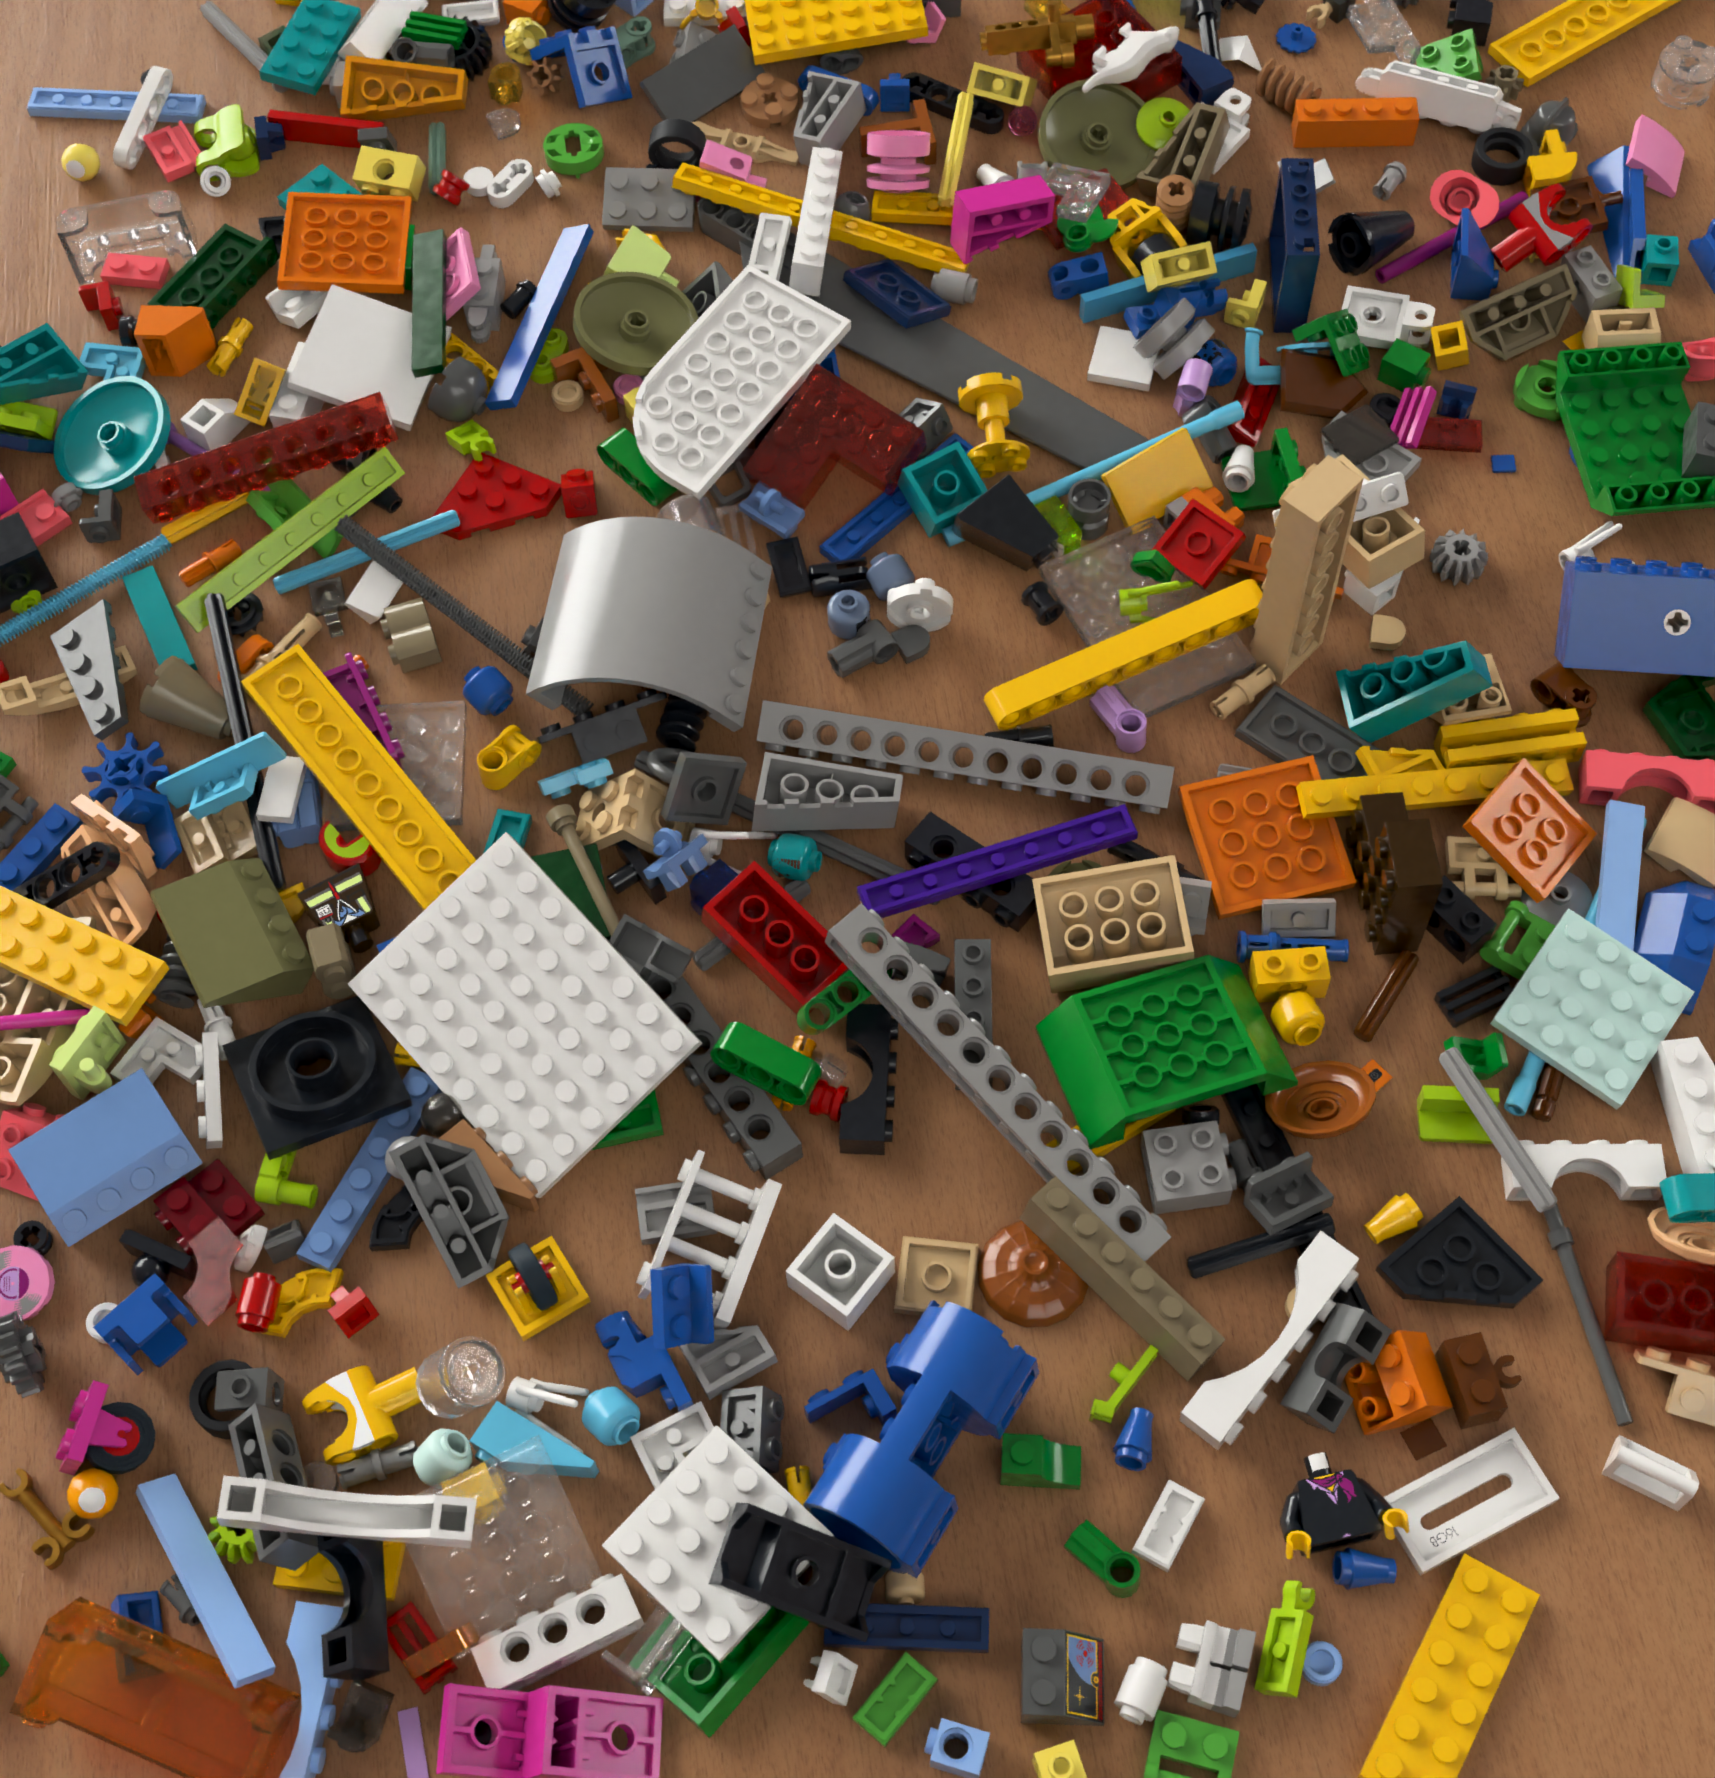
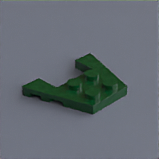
(1685, 717)

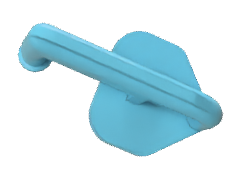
(1271, 375)

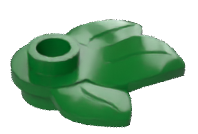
(1081, 236)

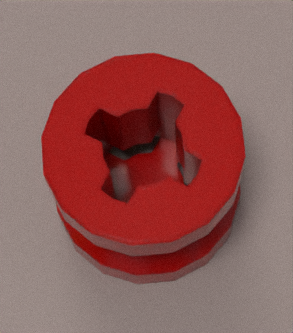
(451, 187)
(828, 1100)

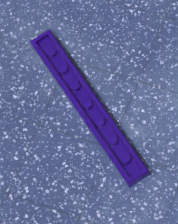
(998, 862)

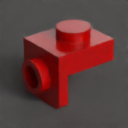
(101, 297)
(578, 493)

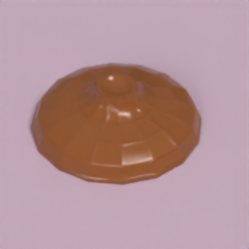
(1326, 1101)
(1027, 1279)

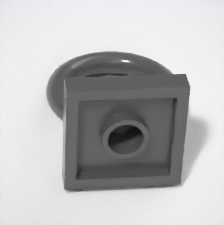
(700, 786)

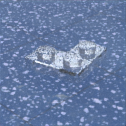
(1080, 189)

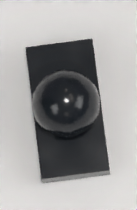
(155, 1258)

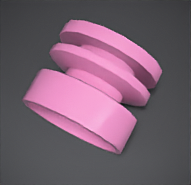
(898, 160)

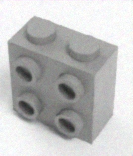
(1187, 1167)

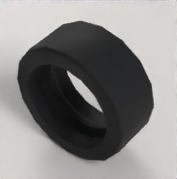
(676, 131)
(1501, 139)
(200, 1392)

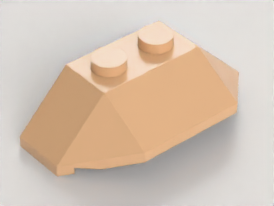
(116, 902)

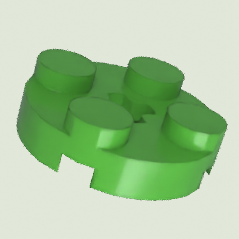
(1529, 393)

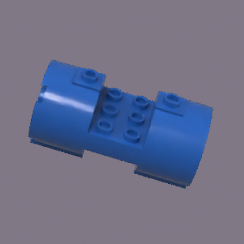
(953, 1379)

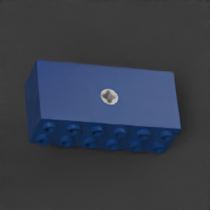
(1637, 617)

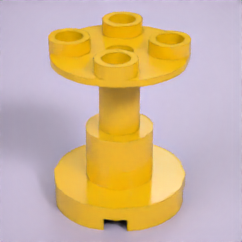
(991, 400)

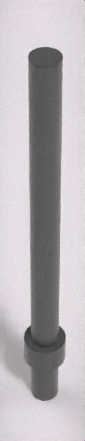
(1562, 1241)

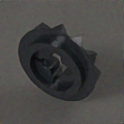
(251, 615)

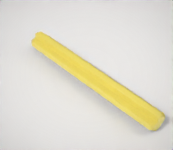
(955, 149)

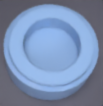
(1322, 1663)

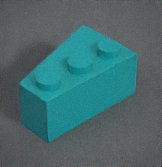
(38, 367)

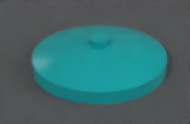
(112, 434)

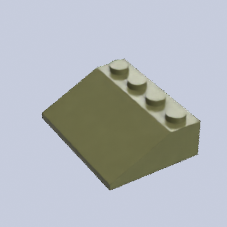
(234, 934)

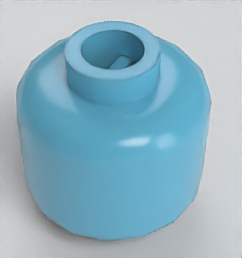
(611, 1416)

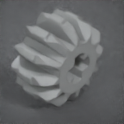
(1458, 557)

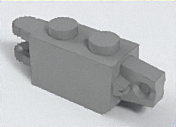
(484, 309)

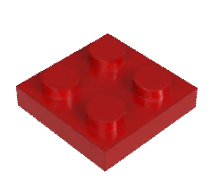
(1199, 543)

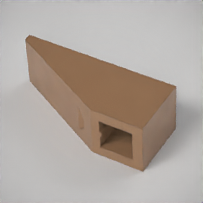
(497, 1165)

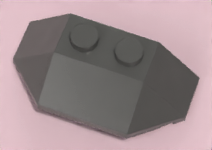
(454, 1203)

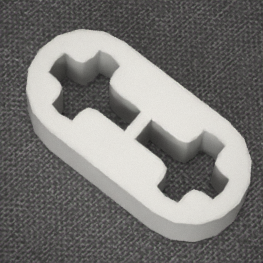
(507, 182)

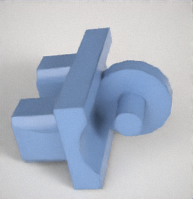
(772, 510)
(674, 854)

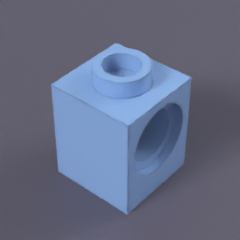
(975, 1739)

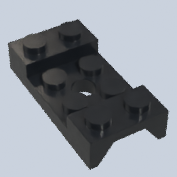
(761, 1565)

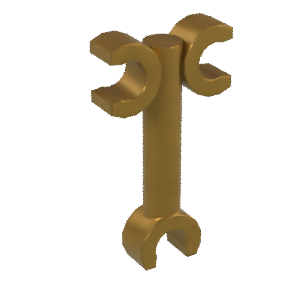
(62, 1535)

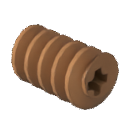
(1283, 88)
(1175, 200)

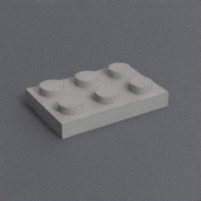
(645, 200)

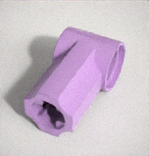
(1192, 384)
(1120, 718)

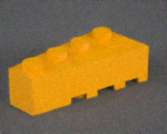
(397, 89)

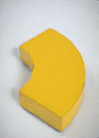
(304, 1294)

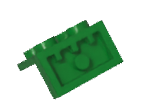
(1341, 332)

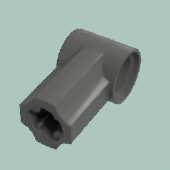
(424, 52)
(1216, 442)
(870, 644)

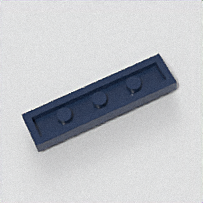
(920, 1629)

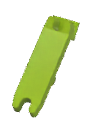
(1127, 1379)

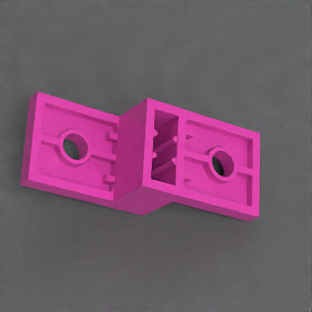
(548, 1733)

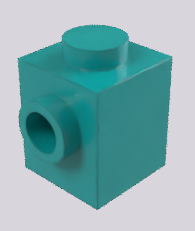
(1659, 260)

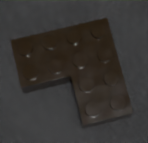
(1395, 872)

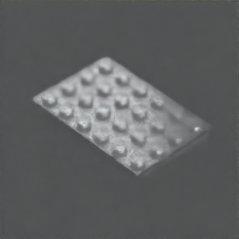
(1089, 588)

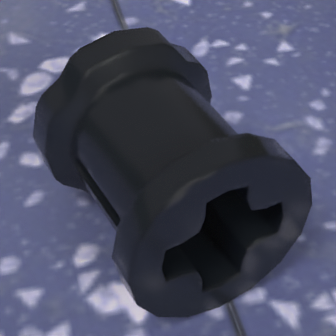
(1042, 603)

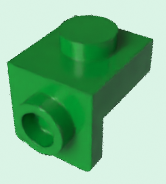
(1483, 1056)

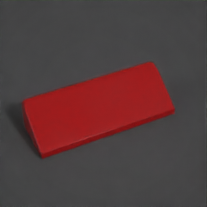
(1256, 404)

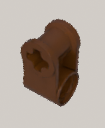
(1565, 690)

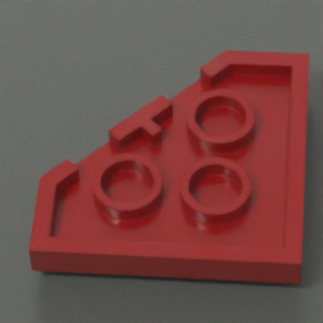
(496, 496)

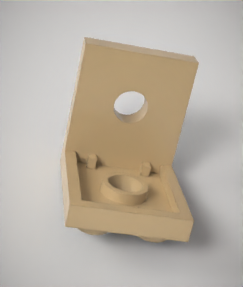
(625, 810)

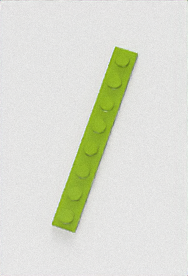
(293, 536)

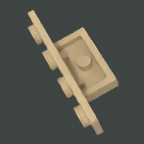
(1692, 1387)

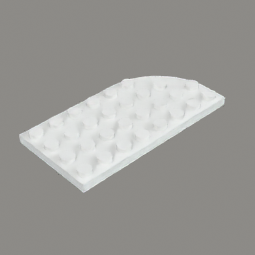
(729, 378)

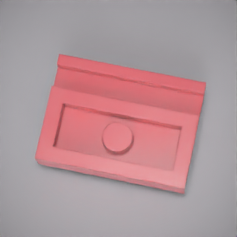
(173, 150)
(41, 516)

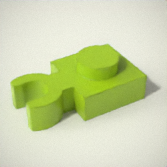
(471, 439)

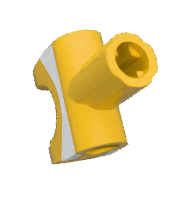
(367, 1408)

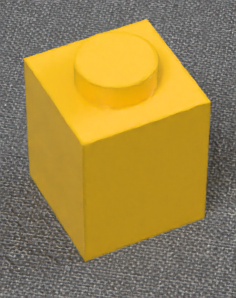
(1450, 345)

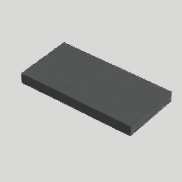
(702, 77)
(1291, 729)

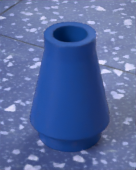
(1134, 1444)
(1362, 1569)

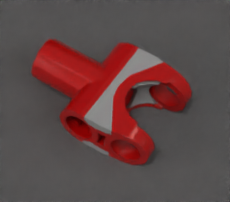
(1538, 233)

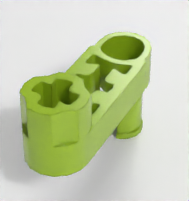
(274, 1188)

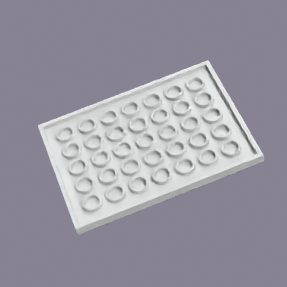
(524, 1014)

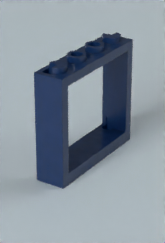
(1291, 229)

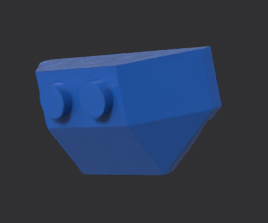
(1678, 933)

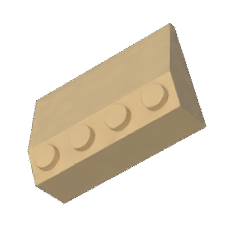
(1112, 923)

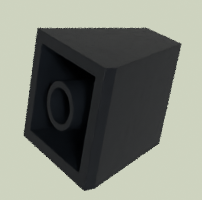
(1007, 526)

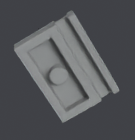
(656, 1205)

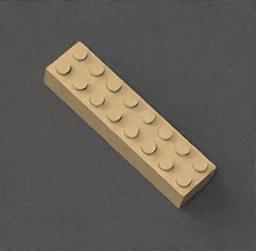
(1304, 566)

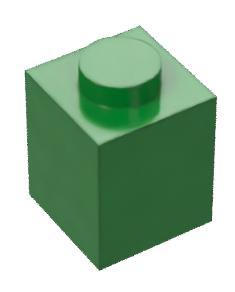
(1404, 366)

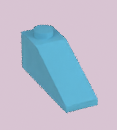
(506, 1429)

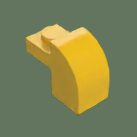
(1552, 165)

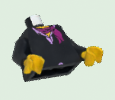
(1335, 1511)

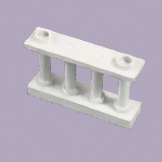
(746, 1234)

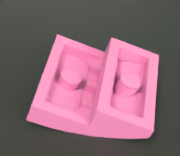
(1657, 154)

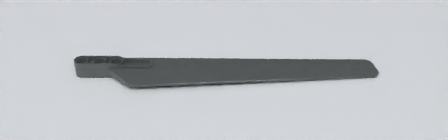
(940, 355)

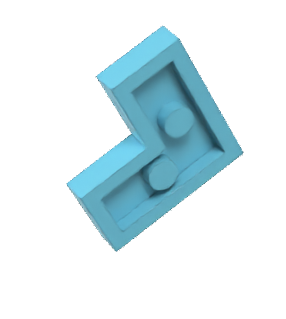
(112, 360)
(589, 774)

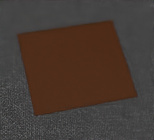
(1423, 1439)

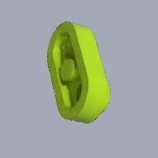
(554, 346)

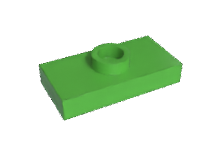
(895, 1699)

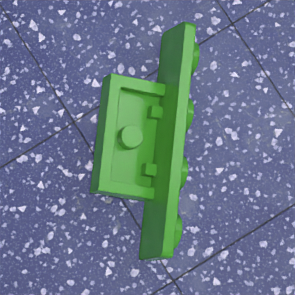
(284, 502)

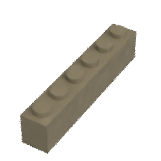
(1121, 1278)

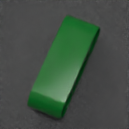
(625, 460)
(830, 1004)
(766, 1063)

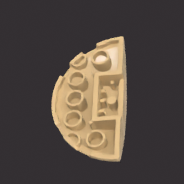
(28, 1051)

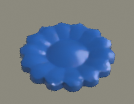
(1296, 38)

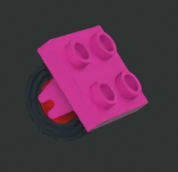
(109, 1436)

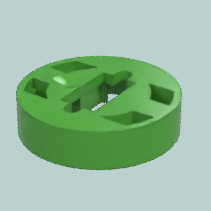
(585, 160)

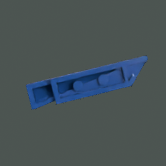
(1626, 220)

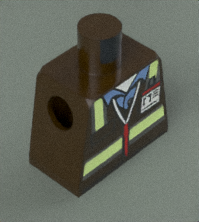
(346, 902)

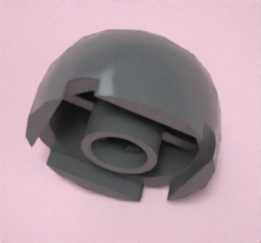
(461, 392)

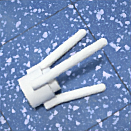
(1584, 546)
(715, 841)
(530, 1396)

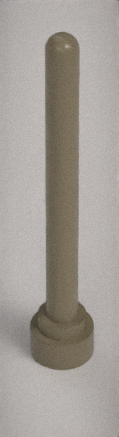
(563, 821)

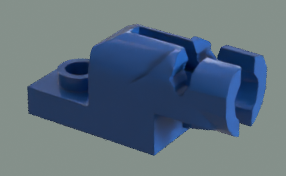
(1201, 295)
(638, 1363)

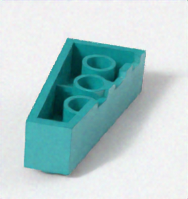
(1410, 688)

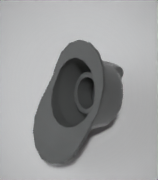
(1551, 116)

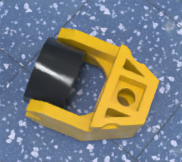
(1154, 233)

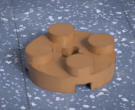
(765, 89)

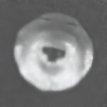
(1684, 73)

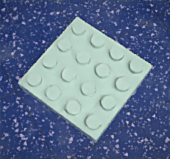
(1592, 1008)

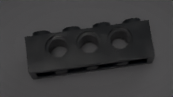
(936, 837)

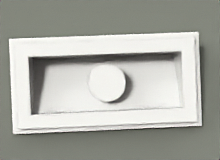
(373, 593)

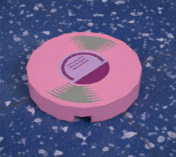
(24, 1281)

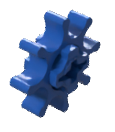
(125, 769)

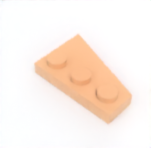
(116, 833)

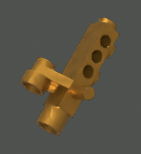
(1053, 34)

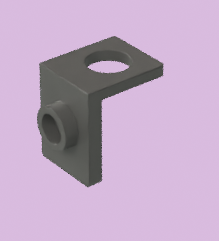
(246, 1387)

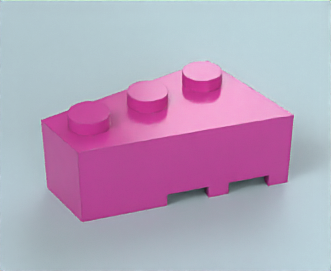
(998, 212)

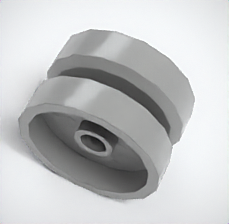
(1175, 340)

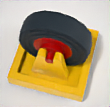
(537, 1287)

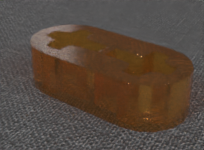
(441, 1650)

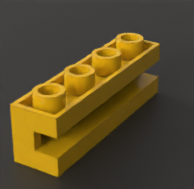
(1511, 739)

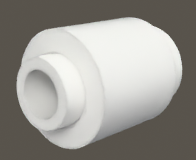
(1141, 1690)

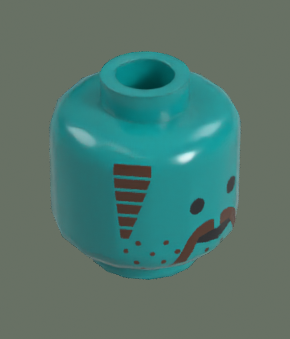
(794, 857)

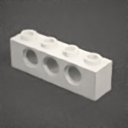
(581, 1639)

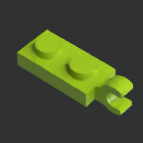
(1286, 1642)

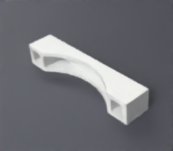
(815, 221)
(1222, 1402)
(305, 1510)

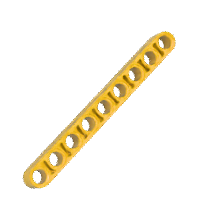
(1124, 655)

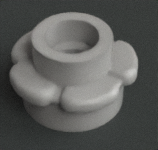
(67, 496)

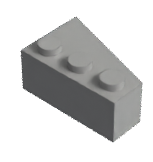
(828, 114)

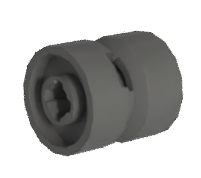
(1090, 507)

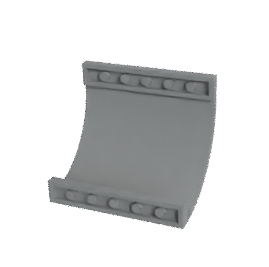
(653, 611)

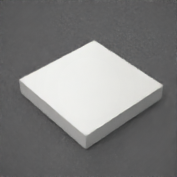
(1118, 362)

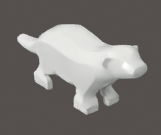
(1131, 55)

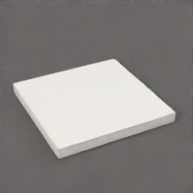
(359, 351)

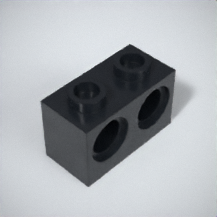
(1459, 922)

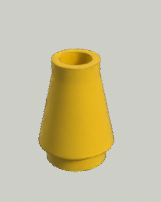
(1394, 1218)

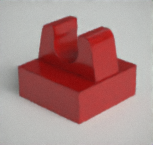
(735, 18)
(351, 1310)

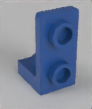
(155, 813)
(876, 1399)

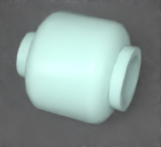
(442, 1456)

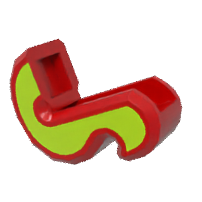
(345, 855)

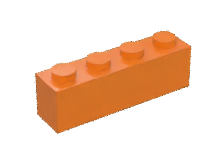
(1354, 122)

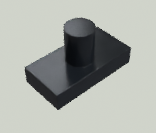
(633, 872)

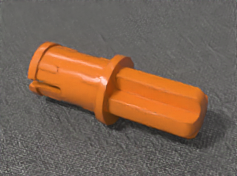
(210, 563)

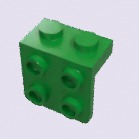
(1273, 473)

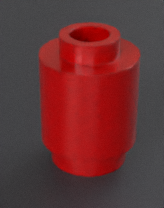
(258, 1302)

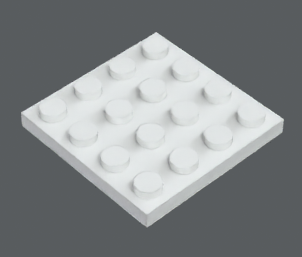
(680, 1530)

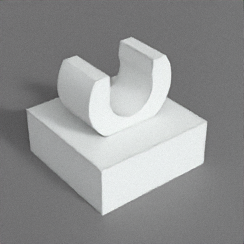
(833, 1677)

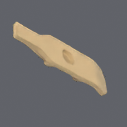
(757, 147)

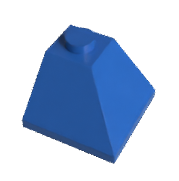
(1471, 262)

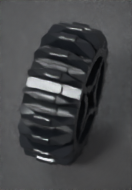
(474, 50)

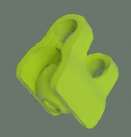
(231, 144)

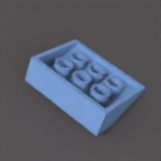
(105, 1157)

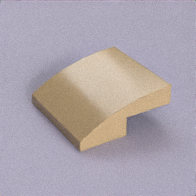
(217, 836)
(1686, 841)

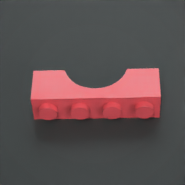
(1610, 774)

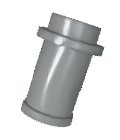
(1393, 175)

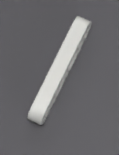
(143, 117)

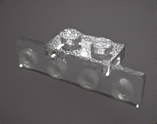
(1384, 29)

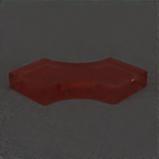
(211, 1287)

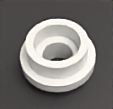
(222, 174)
(549, 183)

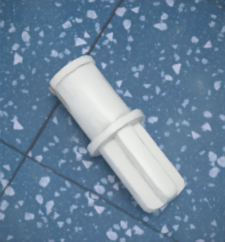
(217, 1021)

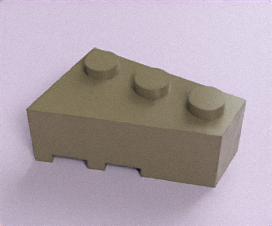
(1190, 150)

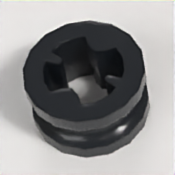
(29, 1227)

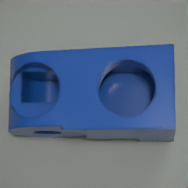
(1078, 276)

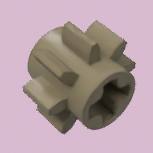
(1507, 80)

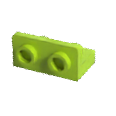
(28, 419)

